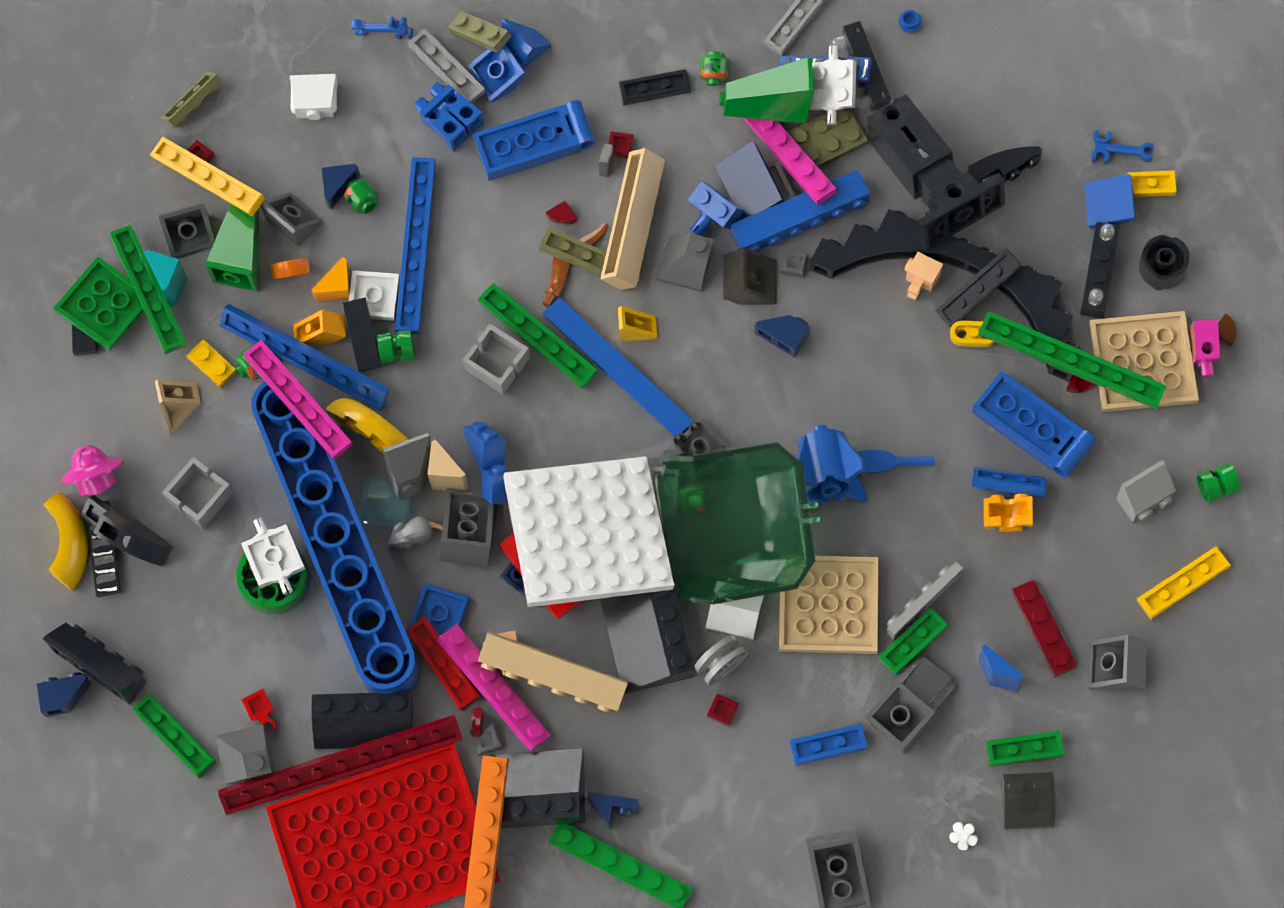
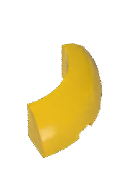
(366, 422)
(74, 541)

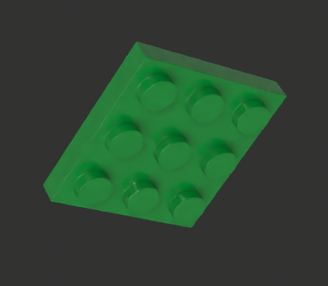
(101, 304)

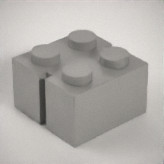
(498, 360)
(196, 494)

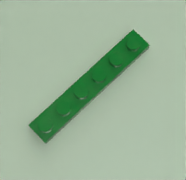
(147, 289)
(537, 336)
(620, 866)

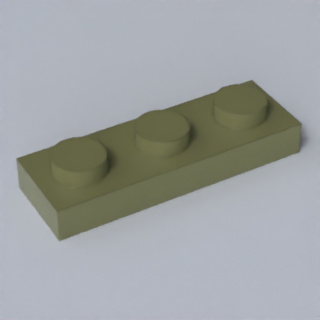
(479, 31)
(191, 99)
(573, 251)

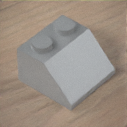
(1147, 492)

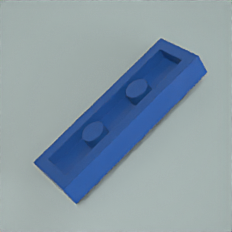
(1008, 482)
(828, 744)

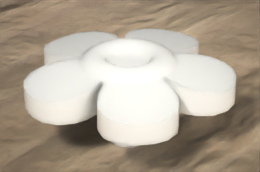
(963, 835)

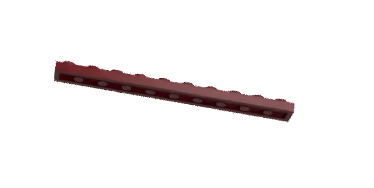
(340, 764)

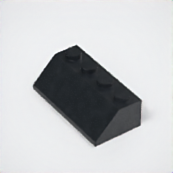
(96, 662)
(358, 718)

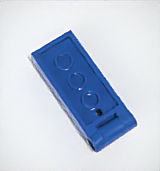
(534, 140)
(1033, 425)

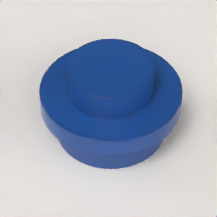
(909, 21)

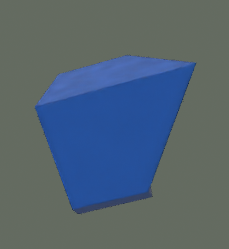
(525, 42)

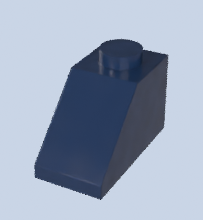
(784, 332)

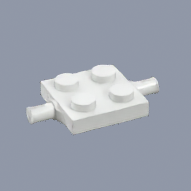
(833, 85)
(273, 556)

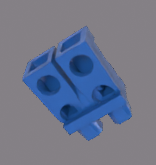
(449, 115)

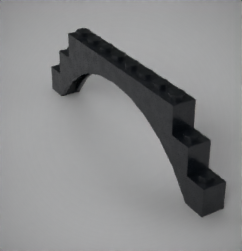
(900, 239)

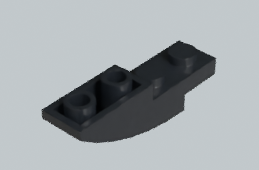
(1007, 163)
(125, 535)

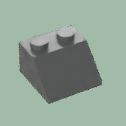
(1117, 664)

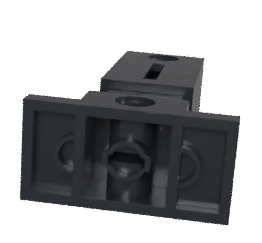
(928, 171)

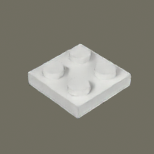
(380, 291)

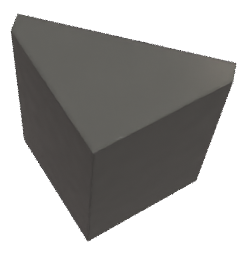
(291, 217)
(187, 229)

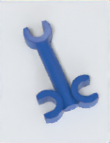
(394, 26)
(1103, 148)

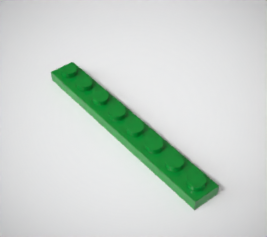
(1072, 360)

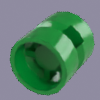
(387, 348)
(1218, 483)

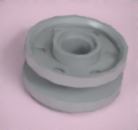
(720, 660)

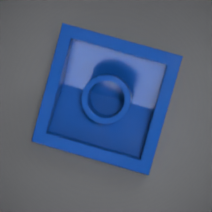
(497, 72)
(998, 671)

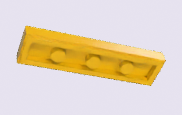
(1183, 582)

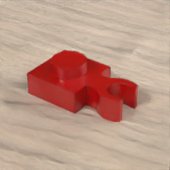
(258, 707)

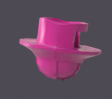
(91, 470)

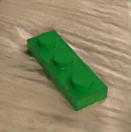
(912, 641)
(1024, 748)

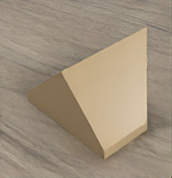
(177, 401)

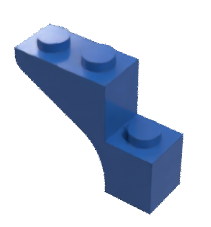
(489, 454)

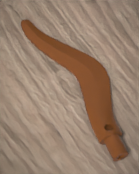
(560, 268)

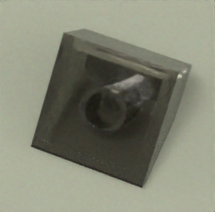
(749, 278)
(1028, 800)

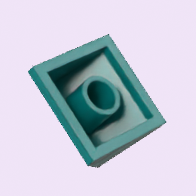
(168, 274)

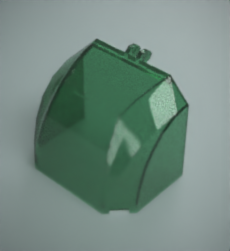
(735, 522)

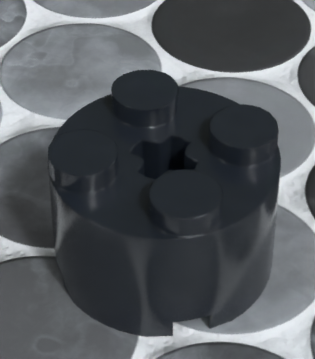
(1153, 262)

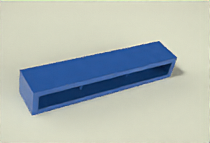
(799, 214)

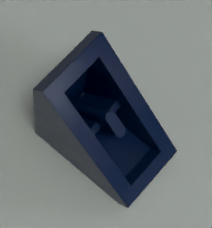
(335, 181)

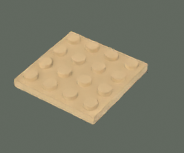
(1149, 346)
(832, 608)

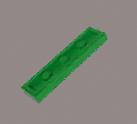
(174, 735)

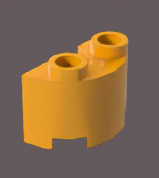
(1008, 514)

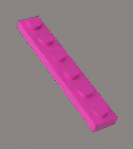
(793, 159)
(297, 399)
(494, 688)

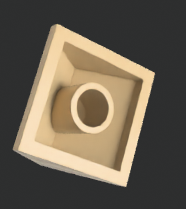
(444, 472)

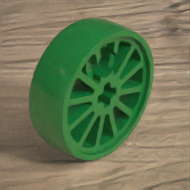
(275, 604)

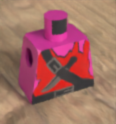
(1204, 336)

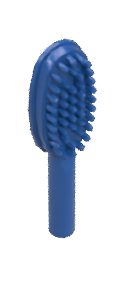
(882, 461)

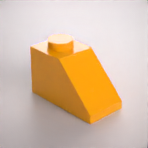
(320, 328)

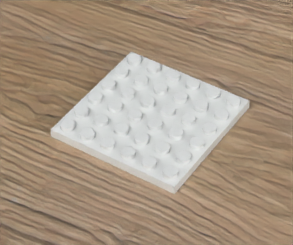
(587, 531)

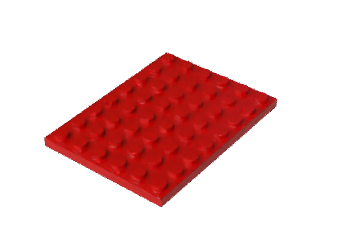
(380, 836)

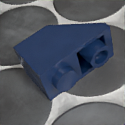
(61, 695)

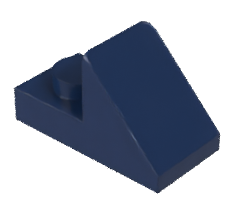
(606, 804)

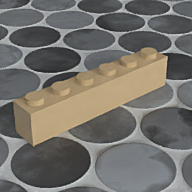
(632, 219)
(553, 671)

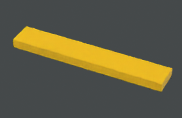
(207, 176)

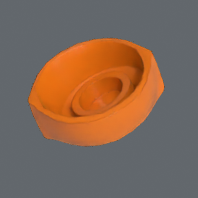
(290, 268)

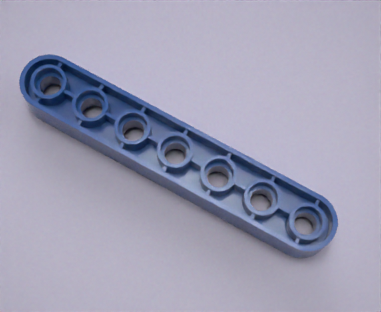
(342, 558)

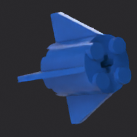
(830, 466)

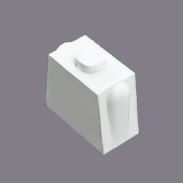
(314, 95)

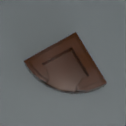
(1227, 330)

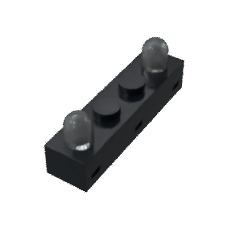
(857, 44)
(1099, 270)

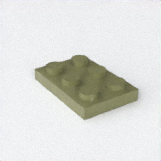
(829, 142)

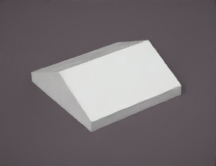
(735, 617)

